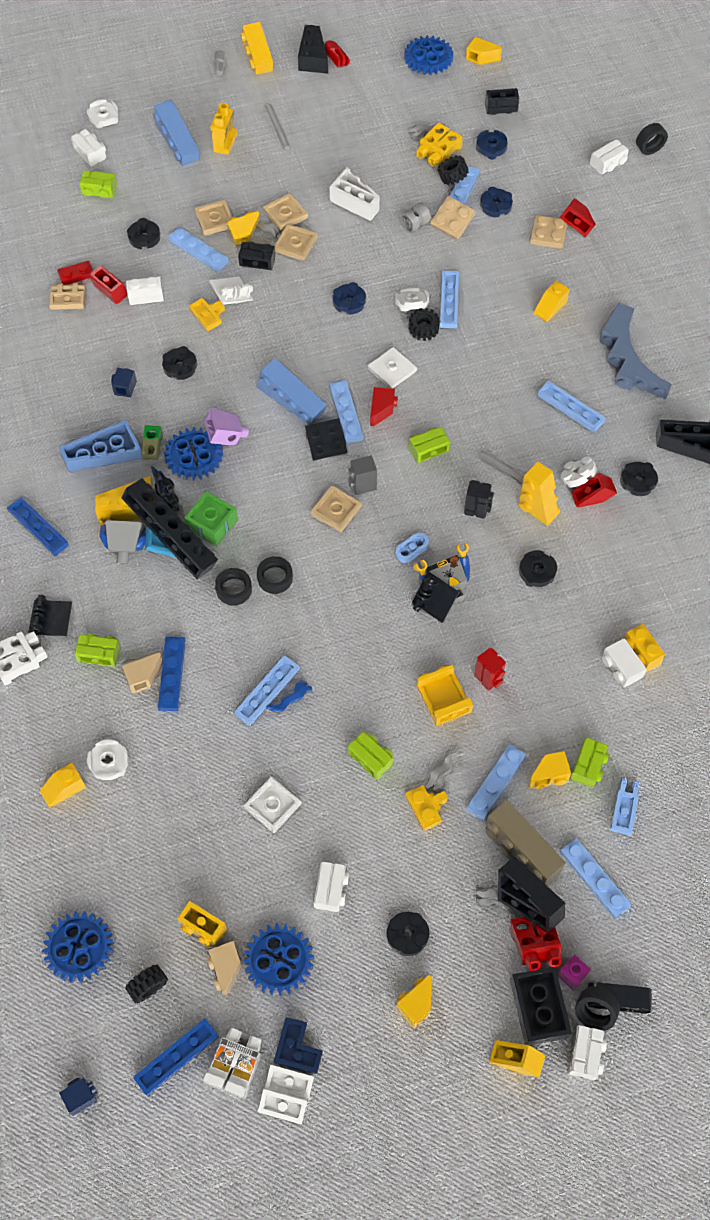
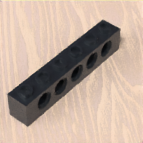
(169, 528)

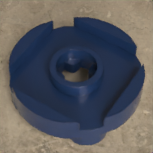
(491, 150)
(496, 195)
(345, 291)

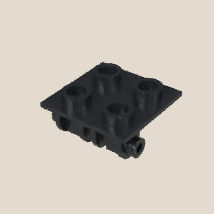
(325, 439)
(164, 488)
(434, 597)
(50, 617)

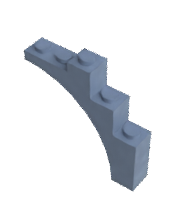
(623, 356)

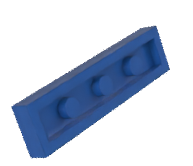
(37, 526)
(171, 674)
(175, 1057)

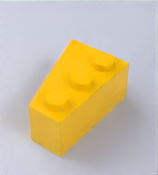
(256, 48)
(538, 494)
(112, 506)

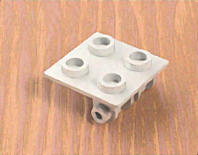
(232, 290)

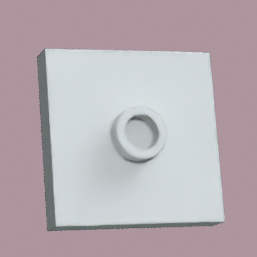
(392, 368)
(272, 804)

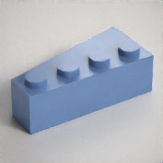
(175, 132)
(290, 392)
(102, 448)

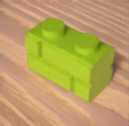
(98, 184)
(429, 444)
(97, 649)
(371, 755)
(589, 762)

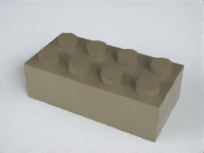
(524, 842)

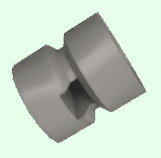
(415, 217)

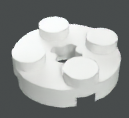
(110, 113)
(411, 299)
(578, 472)
(115, 768)

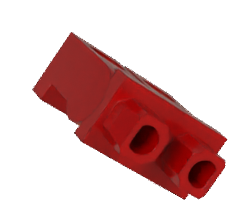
(536, 944)

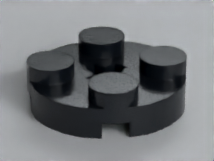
(143, 226)
(177, 355)
(642, 470)
(533, 577)
(414, 923)

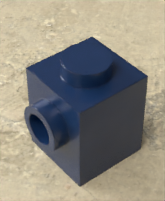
(123, 382)
(78, 1095)

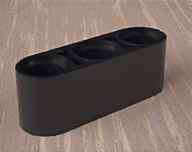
(631, 998)

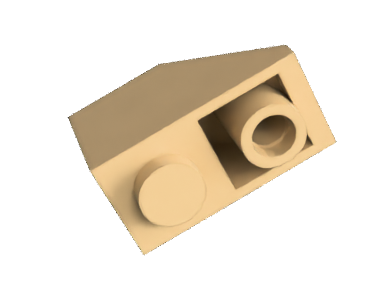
(143, 672)
(226, 965)

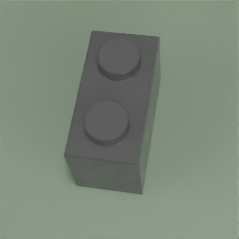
(363, 475)

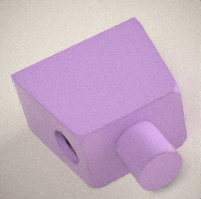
(224, 427)

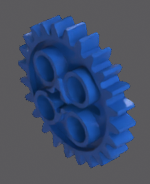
(428, 55)
(177, 457)
(60, 940)
(288, 942)

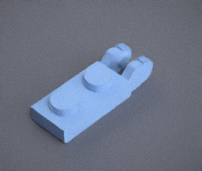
(625, 808)

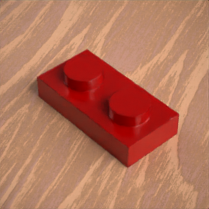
(75, 273)

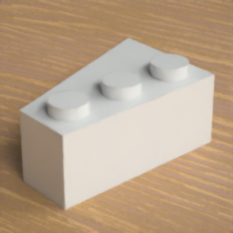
(354, 195)

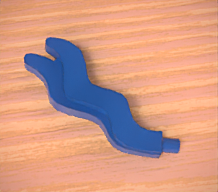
(298, 694)

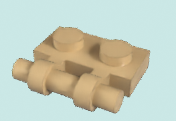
(67, 296)

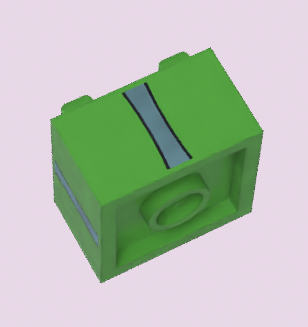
(211, 518)

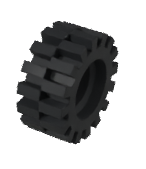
(453, 170)
(424, 316)
(146, 983)

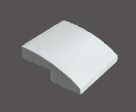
(286, 1093)

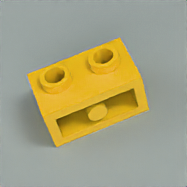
(645, 646)
(202, 924)

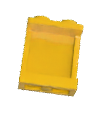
(443, 695)

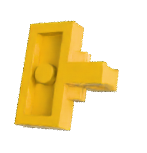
(207, 313)
(426, 806)

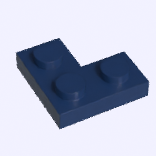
(292, 1052)

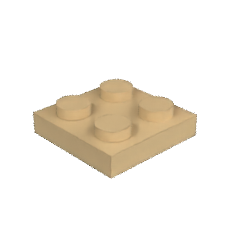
(285, 211)
(213, 217)
(452, 217)
(548, 232)
(295, 242)
(336, 509)

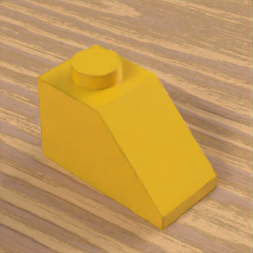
(552, 301)
(62, 785)
(517, 1058)

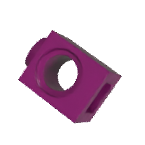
(573, 972)

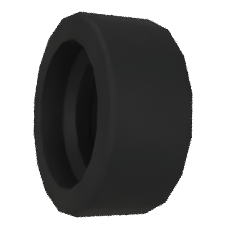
(655, 144)
(270, 562)
(233, 573)
(603, 997)

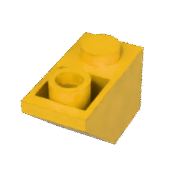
(483, 51)
(242, 228)
(551, 770)
(417, 1003)

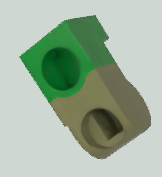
(151, 442)

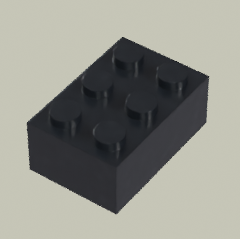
(540, 1006)

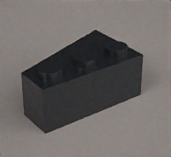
(312, 51)
(685, 438)
(529, 895)

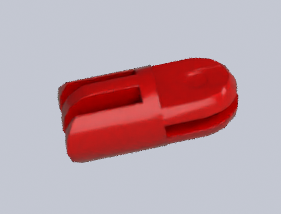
(336, 54)

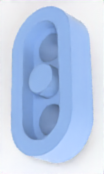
(411, 549)

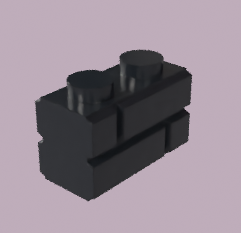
(502, 101)
(257, 255)
(478, 499)

